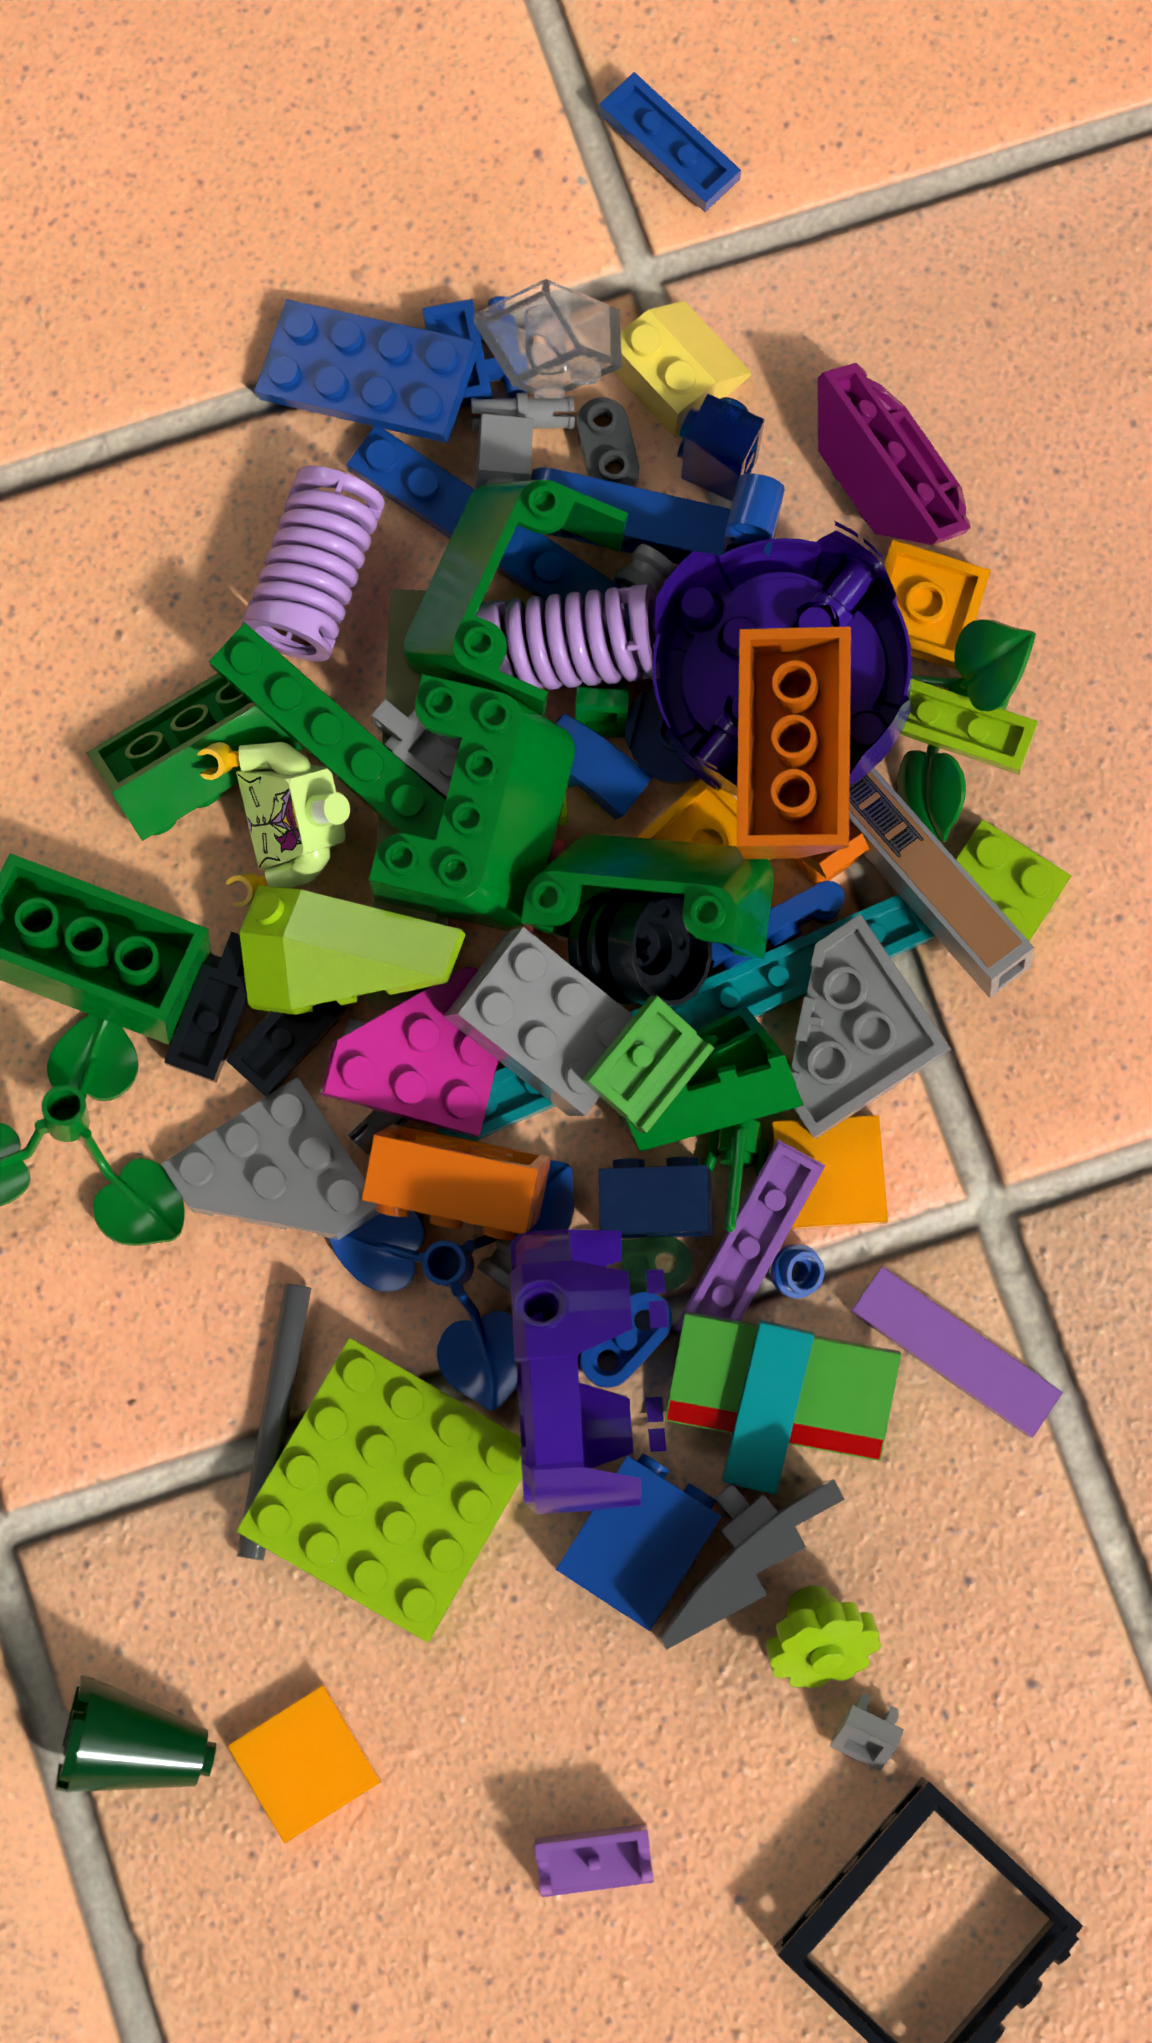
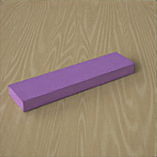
(758, 1236)
(956, 1352)

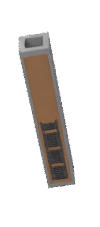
(937, 886)

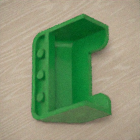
(496, 811)

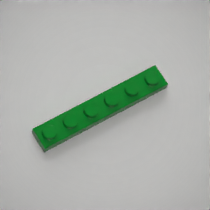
(329, 734)

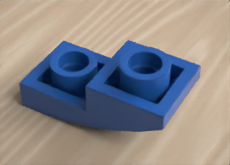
(603, 770)

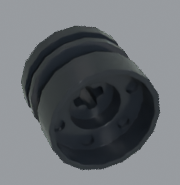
(638, 947)

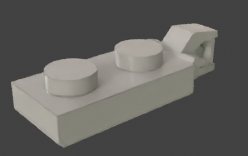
(423, 752)

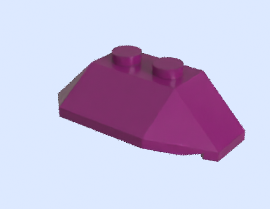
(886, 460)

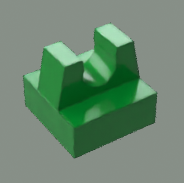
(603, 709)

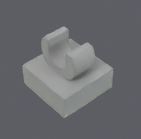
(744, 1516)
(867, 1735)

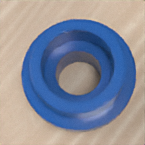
(810, 1271)

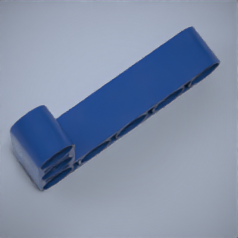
(680, 524)

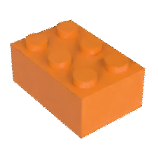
(456, 1181)

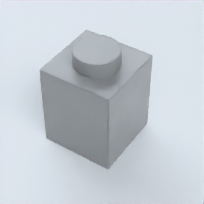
(503, 449)

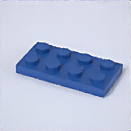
(367, 370)

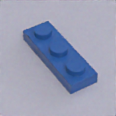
(669, 142)

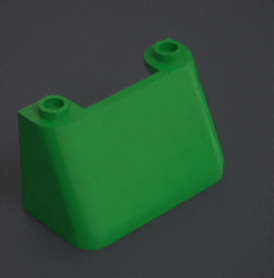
(723, 898)

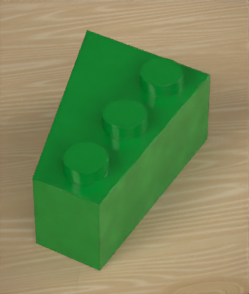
(735, 1084)

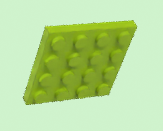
(387, 1490)

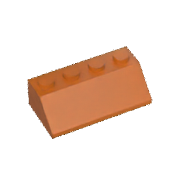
(793, 742)

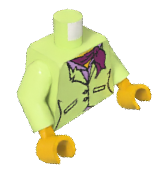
(288, 811)

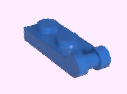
(816, 903)

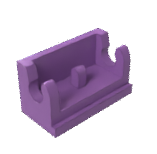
(593, 1860)

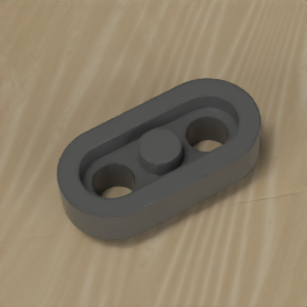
(608, 443)

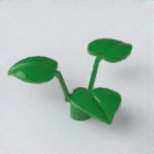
(991, 666)
(101, 1063)

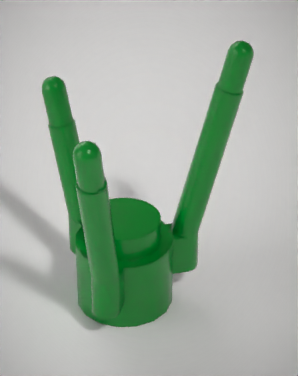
(737, 1148)

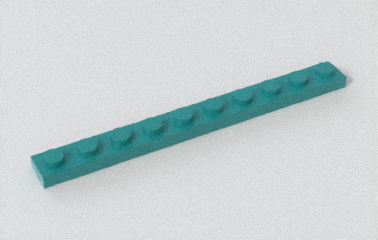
(757, 984)

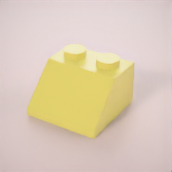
(676, 361)

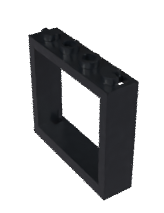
(1014, 1987)

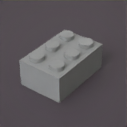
(539, 1019)

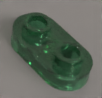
(640, 1256)

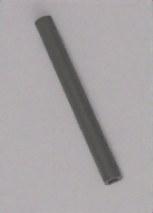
(277, 1399)

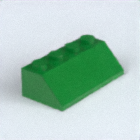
(156, 763)

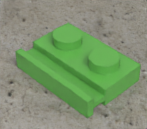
(648, 1064)

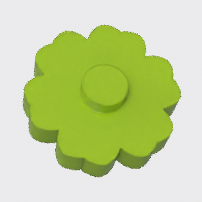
(821, 1639)

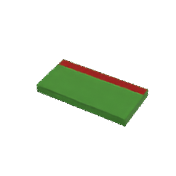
(841, 1400)

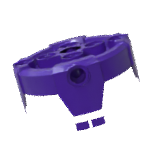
(794, 587)
(559, 1309)

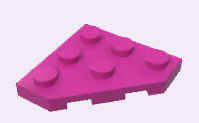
(416, 1063)

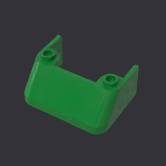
(445, 633)

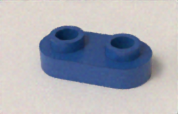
(630, 1347)

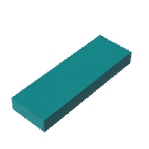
(767, 1406)

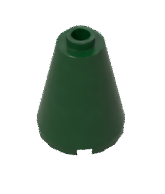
(129, 1744)

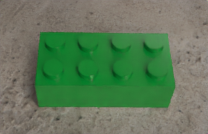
(97, 949)

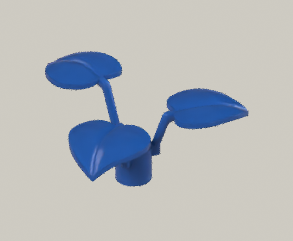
(471, 1354)

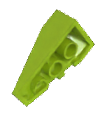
(327, 949)

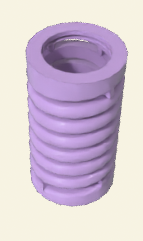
(314, 562)
(573, 627)

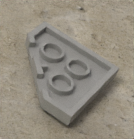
(857, 1029)
(275, 1169)

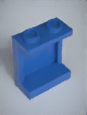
(642, 1551)

